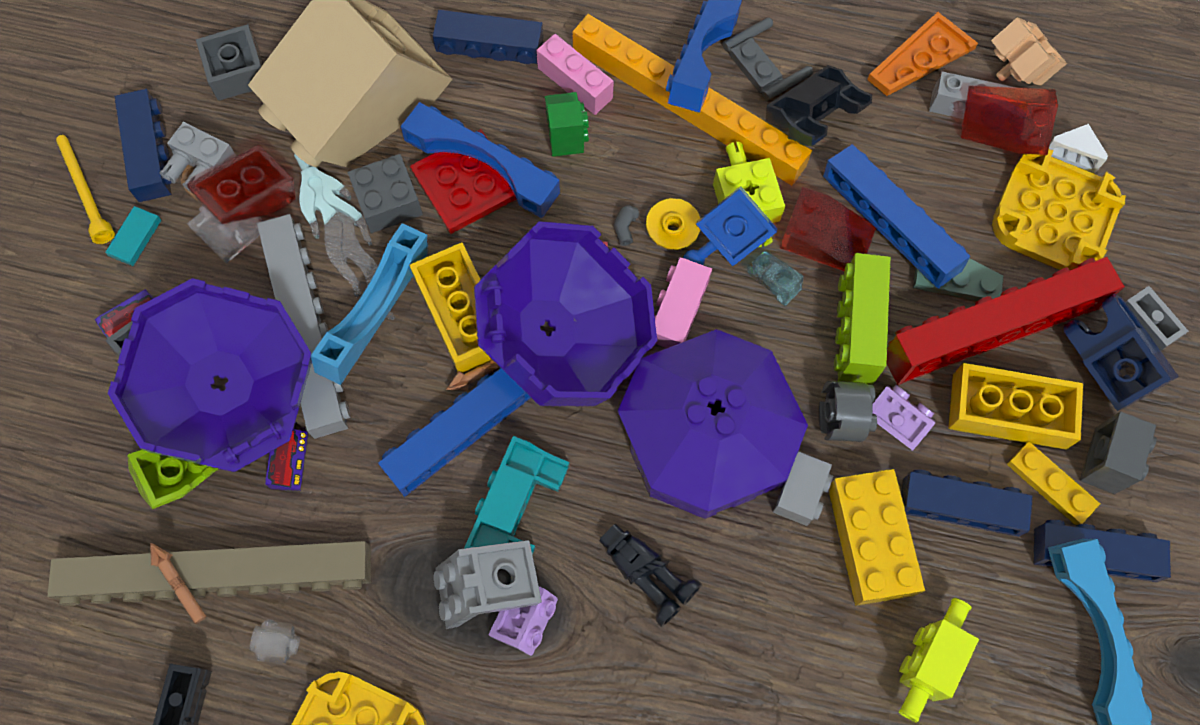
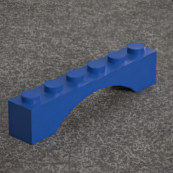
(691, 76)
(436, 133)

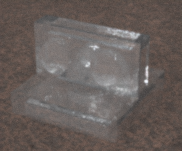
(224, 239)

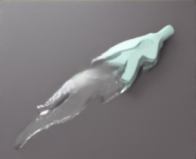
(339, 218)

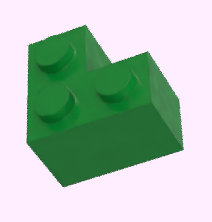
(566, 124)

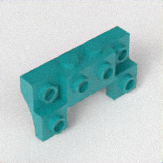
(511, 490)

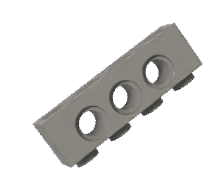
(951, 93)

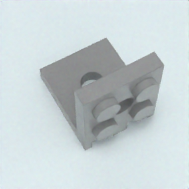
(471, 584)

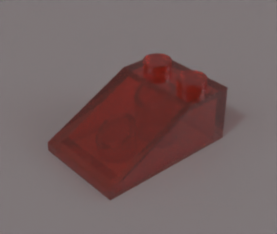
(1010, 118)
(245, 187)
(826, 230)

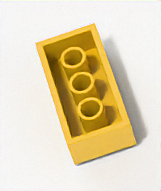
(448, 291)
(1016, 406)
(875, 537)

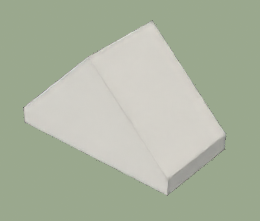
(1079, 149)

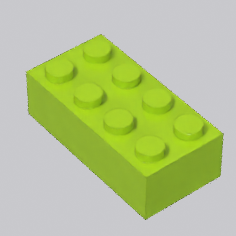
(863, 319)

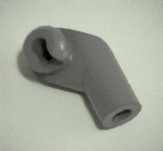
(622, 222)

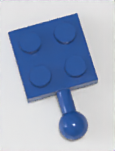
(733, 228)

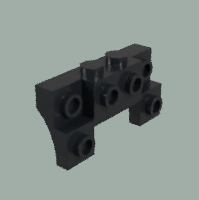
(813, 101)

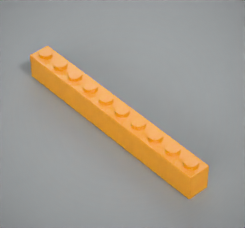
(718, 114)

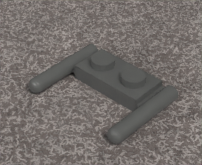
(757, 65)

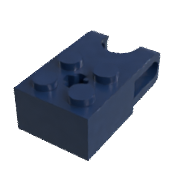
(1118, 344)

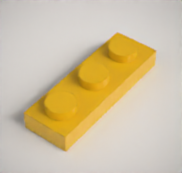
(1053, 484)

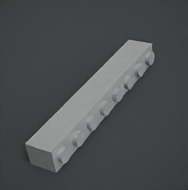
(294, 287)

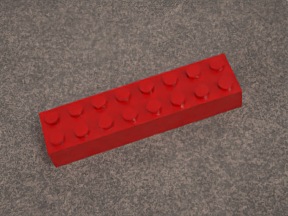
(1001, 319)

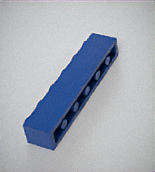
(896, 216)
(452, 431)

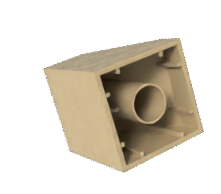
(344, 80)

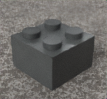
(230, 61)
(385, 193)
(1119, 453)

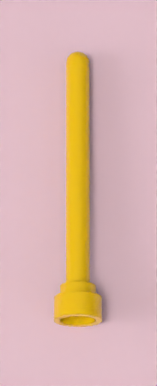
(99, 229)

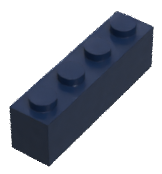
(487, 36)
(143, 144)
(966, 503)
(1126, 555)

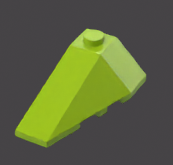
(165, 478)

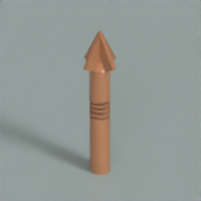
(462, 381)
(161, 559)

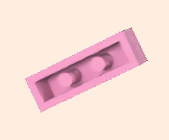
(575, 73)
(680, 301)

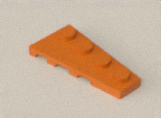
(921, 54)

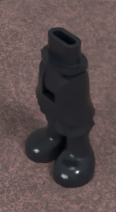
(639, 561)

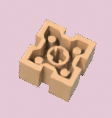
(1028, 53)

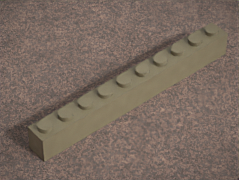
(212, 571)

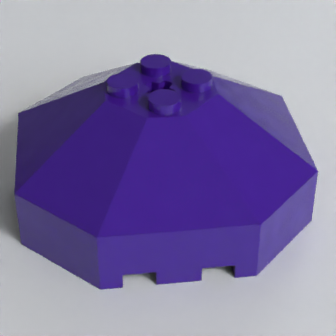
(558, 277)
(171, 363)
(702, 458)

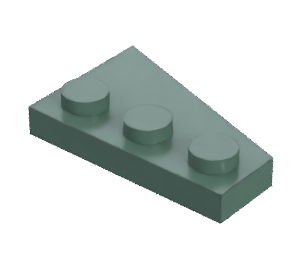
(971, 284)

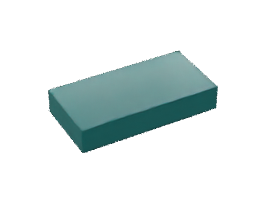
(133, 236)

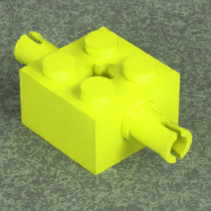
(755, 178)
(937, 660)

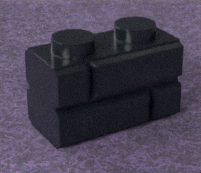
(182, 696)

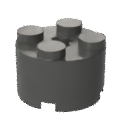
(847, 411)

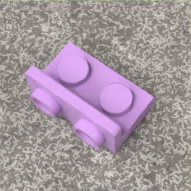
(902, 417)
(524, 625)

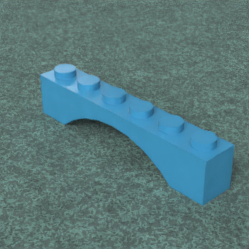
(347, 340)
(1119, 691)

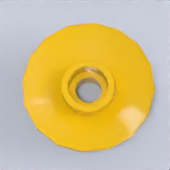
(675, 213)

